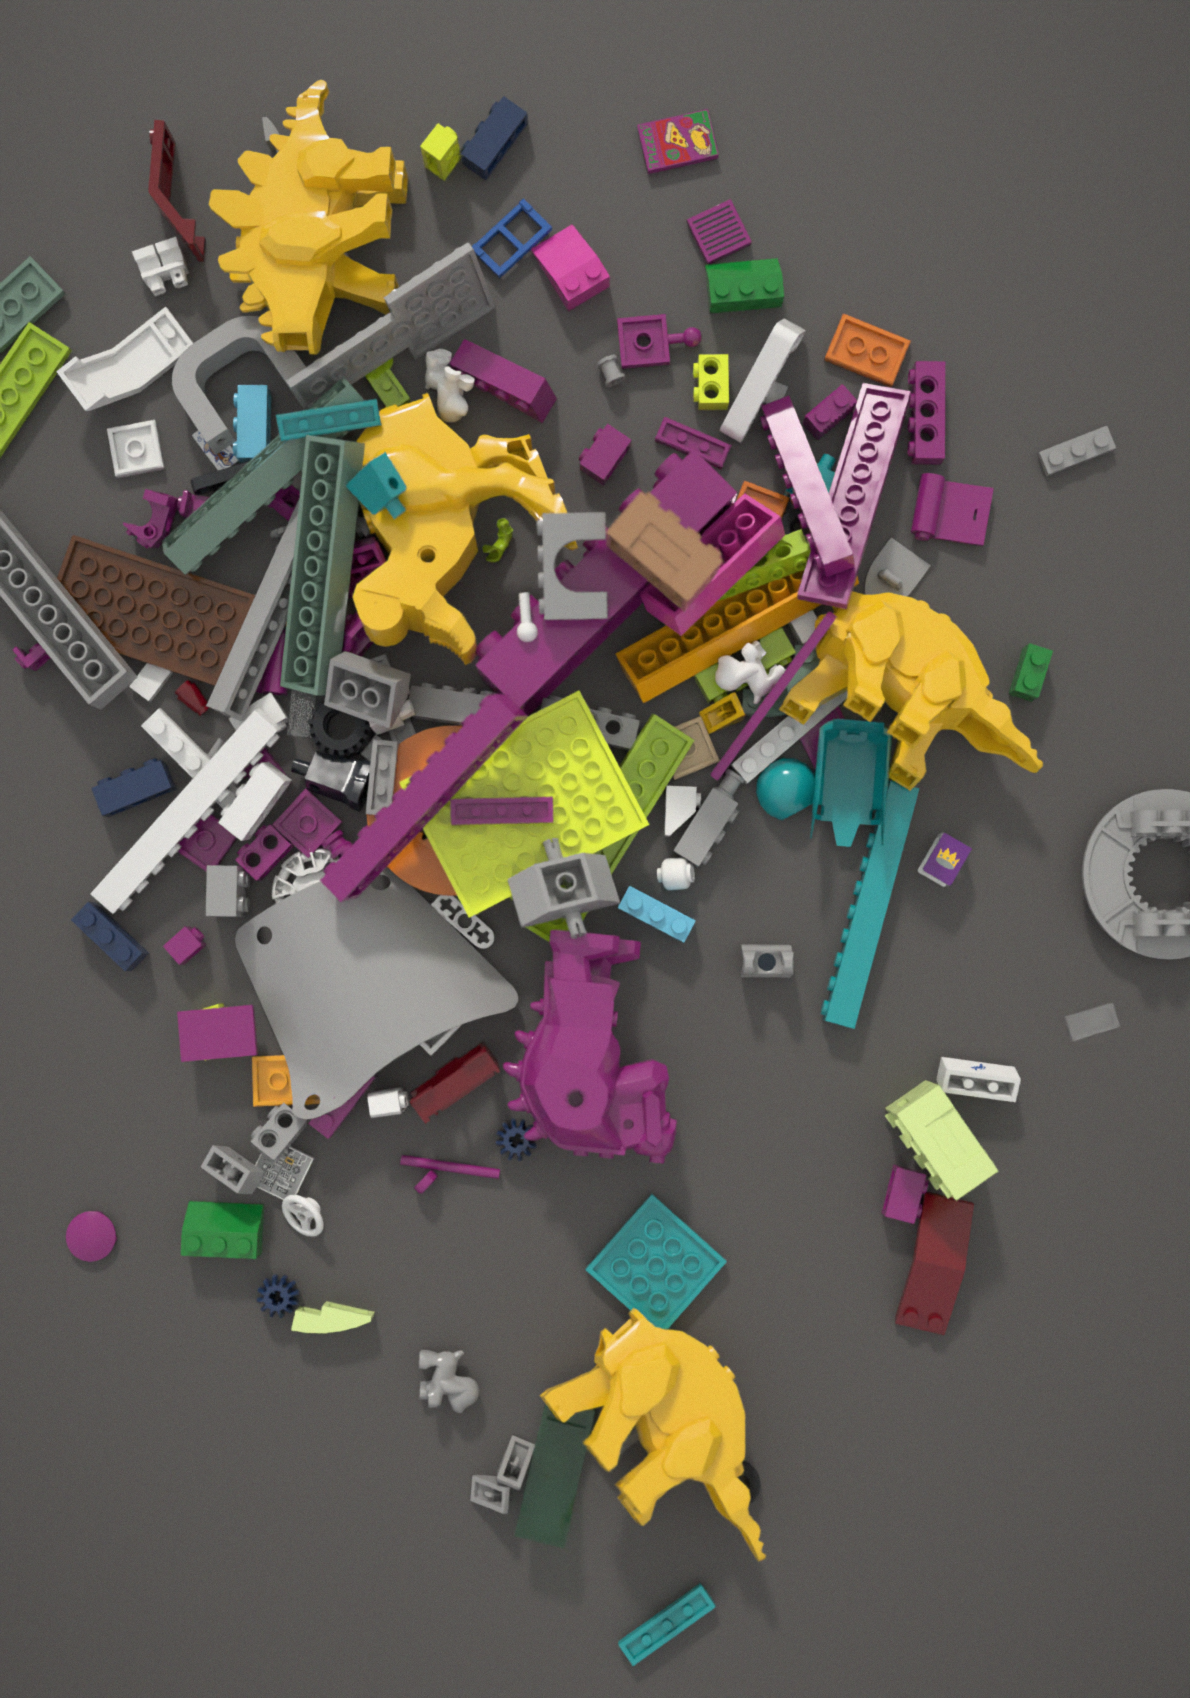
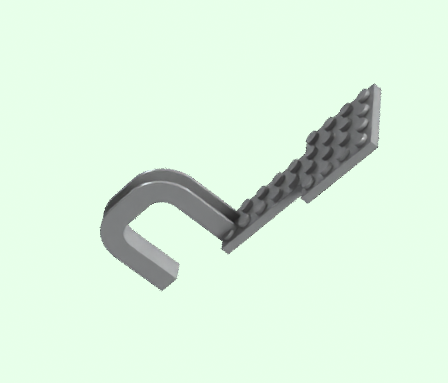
(419, 319)

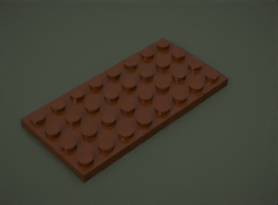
(155, 609)

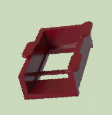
(454, 1081)

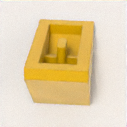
(722, 713)

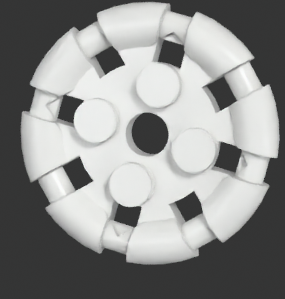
(305, 877)

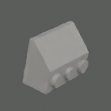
(366, 689)

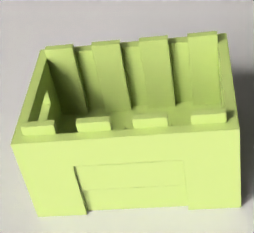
(940, 1140)

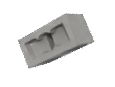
(283, 1136)

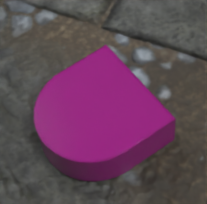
(426, 1181)

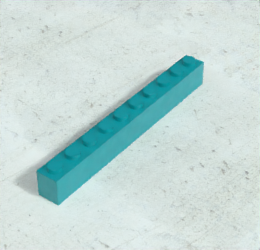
(868, 909)

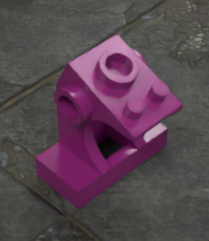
(160, 524)

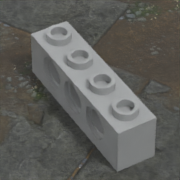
(628, 725)

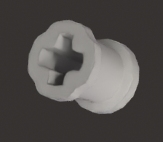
(611, 370)
(730, 783)

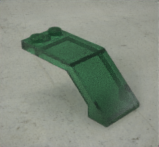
(554, 1478)

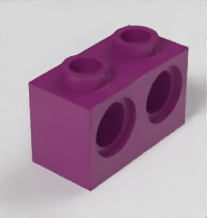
(268, 857)

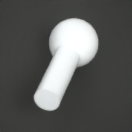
(526, 630)

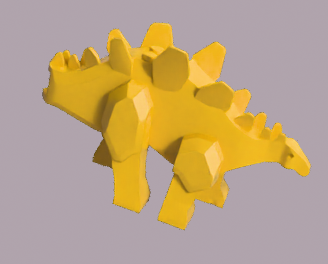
(304, 222)

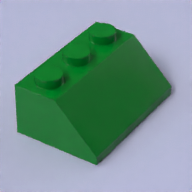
(744, 285)
(223, 1230)

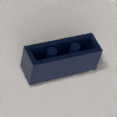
(494, 137)
(133, 787)
(110, 936)

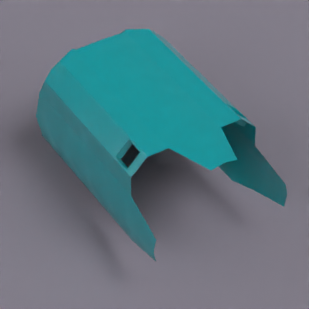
(851, 776)

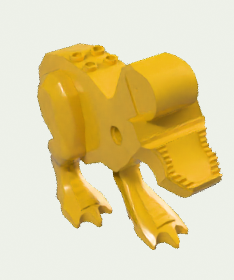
(435, 535)

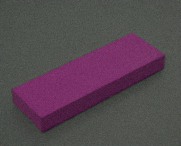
(686, 439)

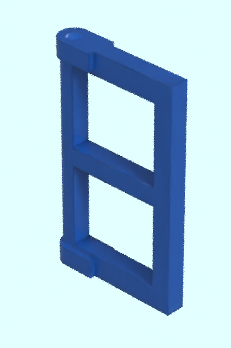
(522, 249)

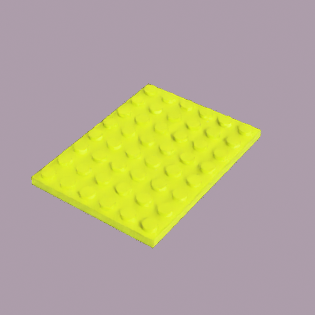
(548, 755)

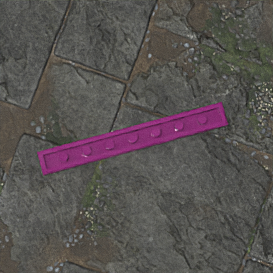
(773, 695)

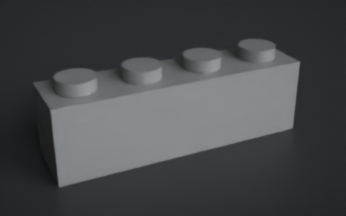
(444, 704)

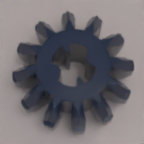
(521, 1147)
(269, 1296)

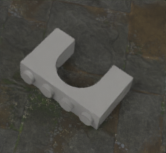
(558, 531)

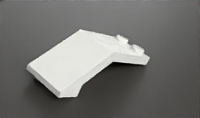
(129, 365)

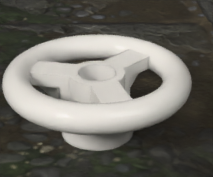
(305, 1212)

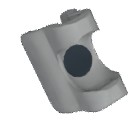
(767, 961)

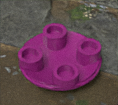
(91, 1236)

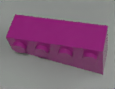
(505, 380)

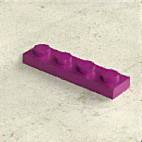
(501, 810)

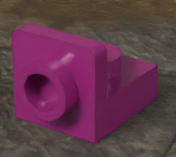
(189, 503)
(33, 660)

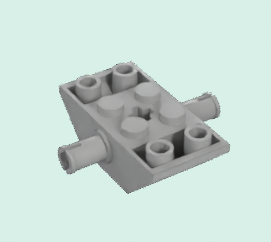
(541, 899)

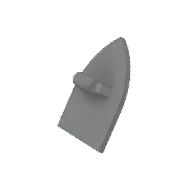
(895, 571)

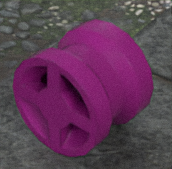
(335, 844)

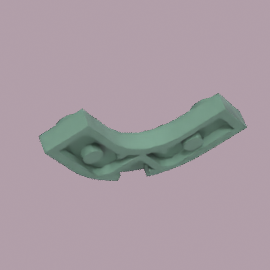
(748, 697)

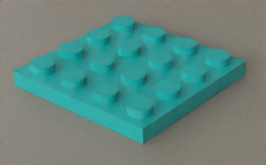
(656, 1263)

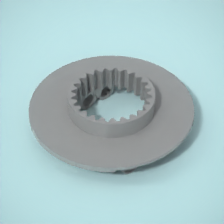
(1106, 869)

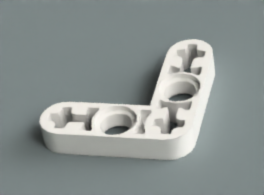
(446, 913)

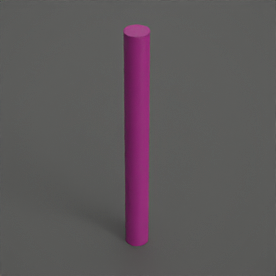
(450, 1166)

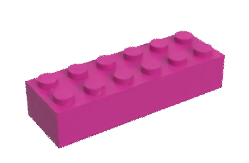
(743, 538)

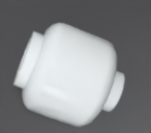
(676, 873)

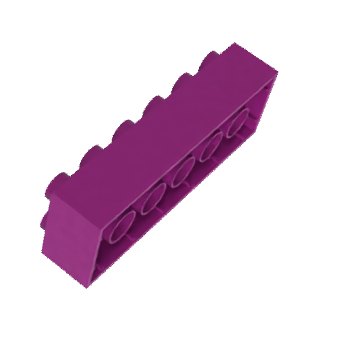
(539, 667)

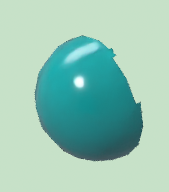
(785, 787)

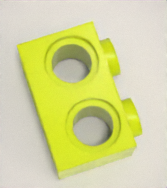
(441, 151)
(716, 382)

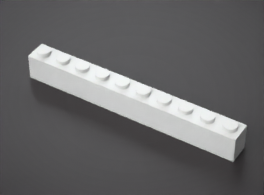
(186, 810)

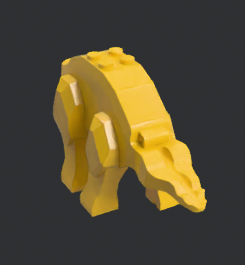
(921, 668)
(682, 1412)

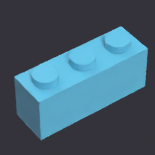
(252, 421)
(656, 914)

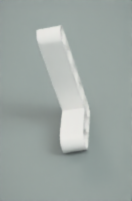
(780, 343)

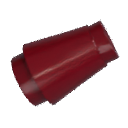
(192, 697)

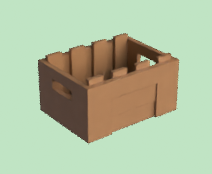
(663, 550)

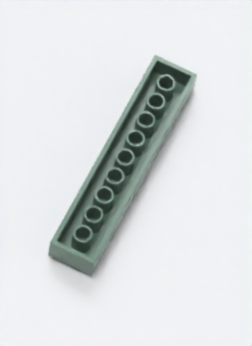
(246, 491)
(321, 562)

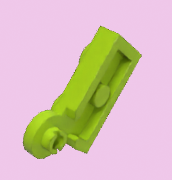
(387, 385)

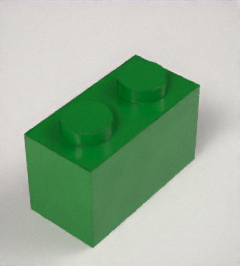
(1030, 672)

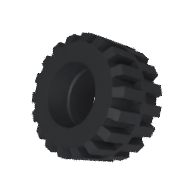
(341, 748)

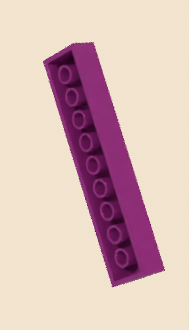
(423, 797)

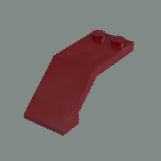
(160, 188)
(936, 1264)

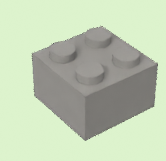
(227, 891)

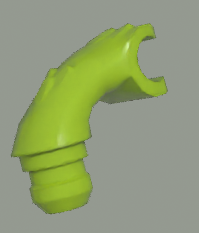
(504, 536)

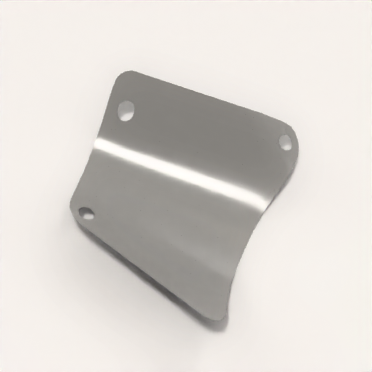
(362, 984)

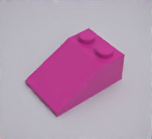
(571, 267)

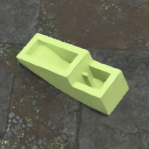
(331, 1318)

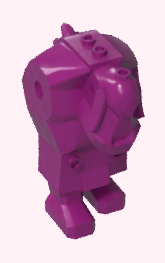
(573, 1060)

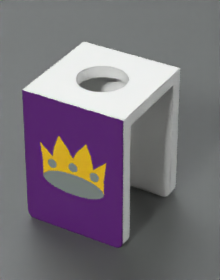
(944, 859)

